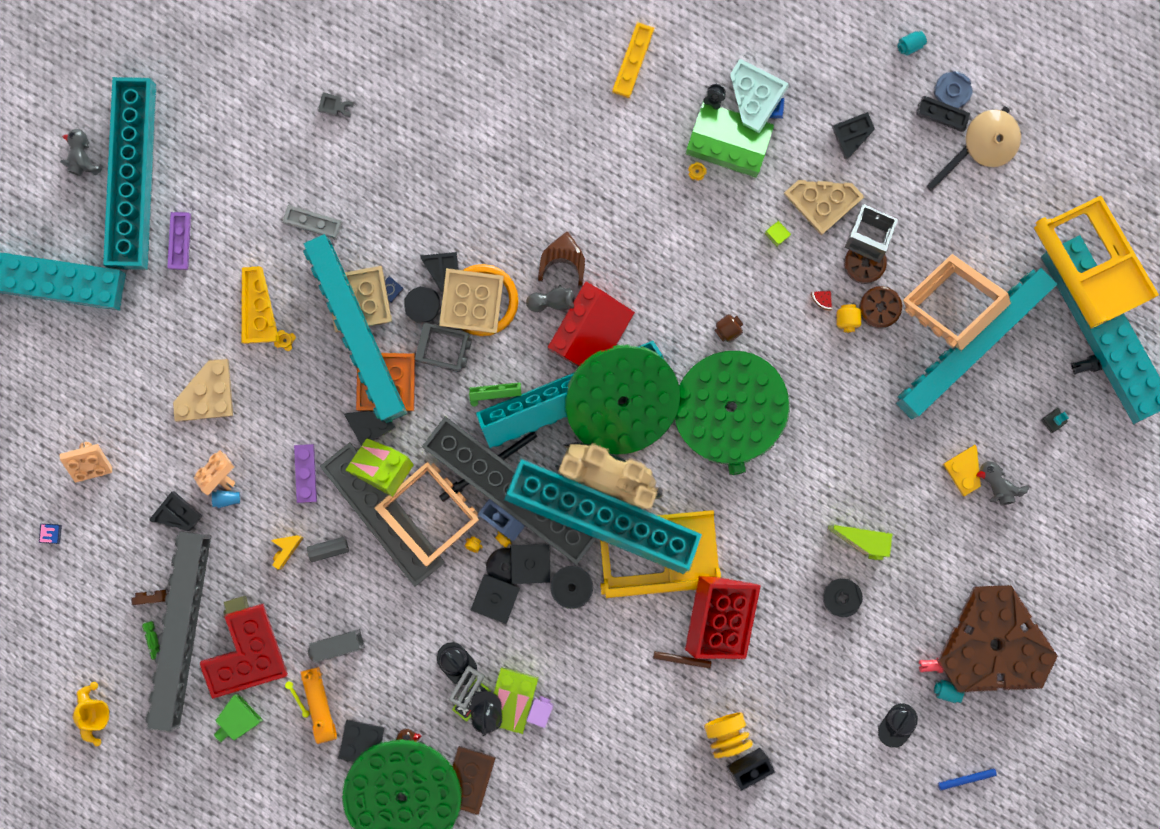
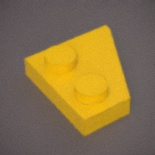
(964, 469)

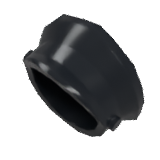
(422, 304)

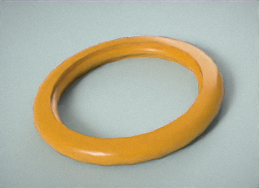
(513, 297)

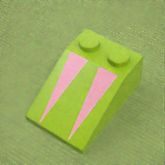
(380, 466)
(868, 542)
(516, 695)

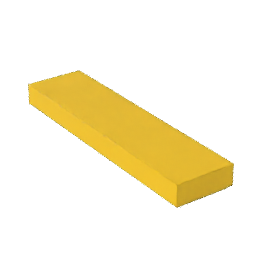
(633, 60)

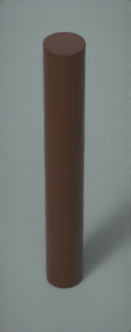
(682, 659)

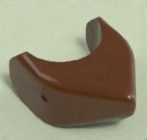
(563, 251)

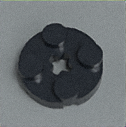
(851, 604)

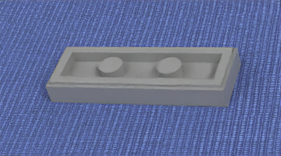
(312, 222)

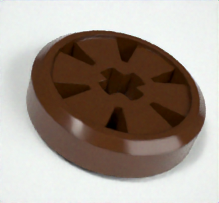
(862, 274)
(870, 312)

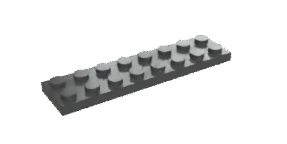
(363, 500)

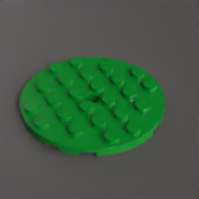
(618, 373)
(759, 413)
(402, 767)

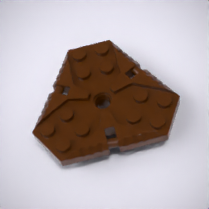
(1021, 656)

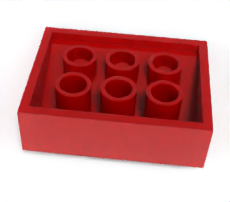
(590, 326)
(722, 618)

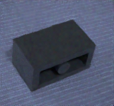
(750, 769)

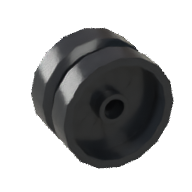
(568, 598)

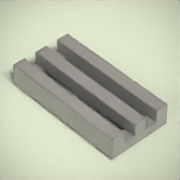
(475, 673)

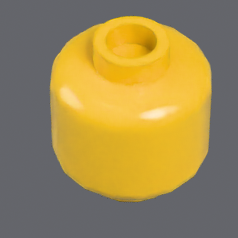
(848, 318)

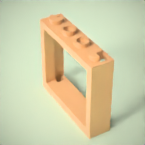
(935, 279)
(458, 498)

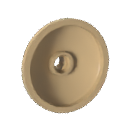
(982, 136)

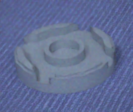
(949, 85)

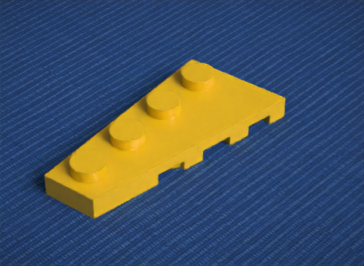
(257, 312)

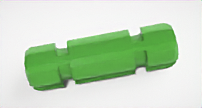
(151, 638)

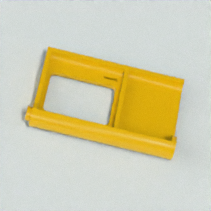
(1109, 287)
(704, 563)

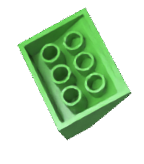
(725, 141)

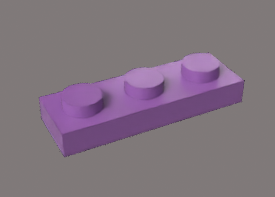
(179, 240)
(305, 473)

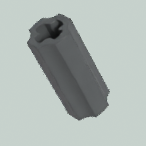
(327, 549)

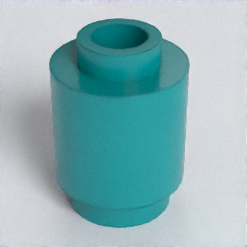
(911, 43)
(946, 691)

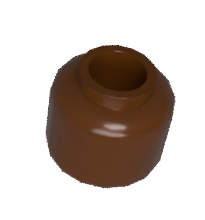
(729, 328)

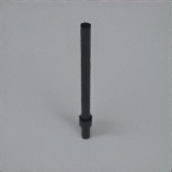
(953, 163)
(458, 486)

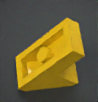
(288, 545)

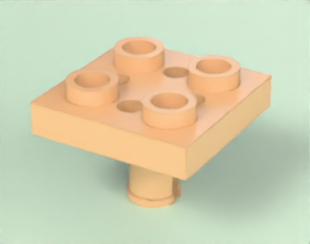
(86, 462)
(215, 473)

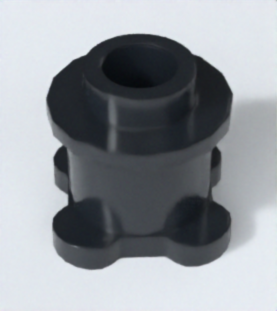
(715, 96)

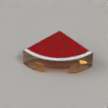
(822, 299)

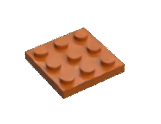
(403, 374)

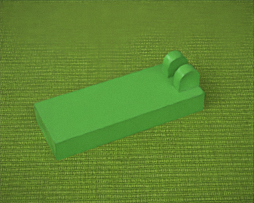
(494, 392)

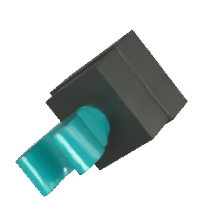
(1055, 420)

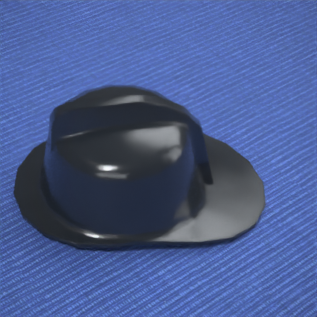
(454, 660)
(486, 712)
(897, 725)

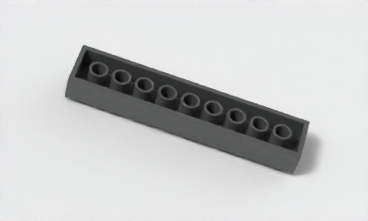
(492, 478)
(178, 631)

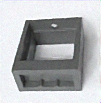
(864, 245)
(424, 342)
(336, 646)

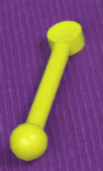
(289, 685)

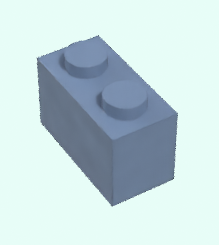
(501, 520)

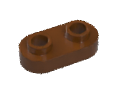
(142, 598)

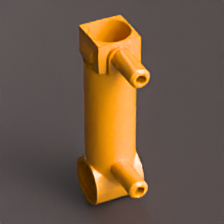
(323, 725)

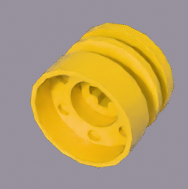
(728, 737)

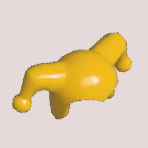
(90, 714)

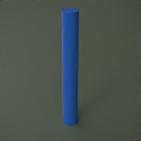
(967, 779)

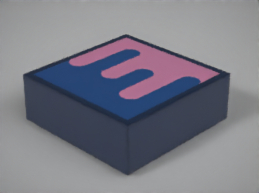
(50, 533)

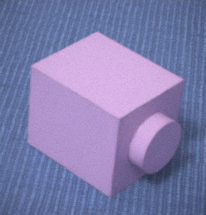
(540, 711)

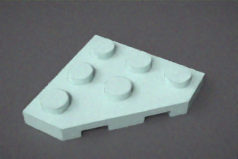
(756, 94)

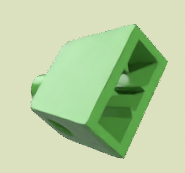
(236, 719)

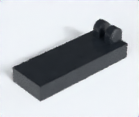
(943, 113)

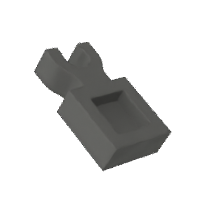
(332, 104)

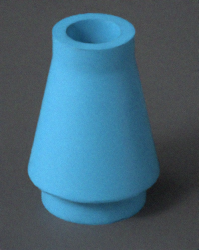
(225, 498)

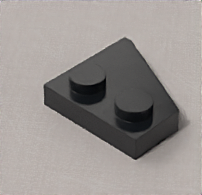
(853, 133)
(437, 265)
(367, 425)
(176, 513)

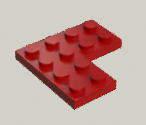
(255, 658)

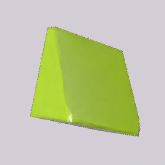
(777, 233)

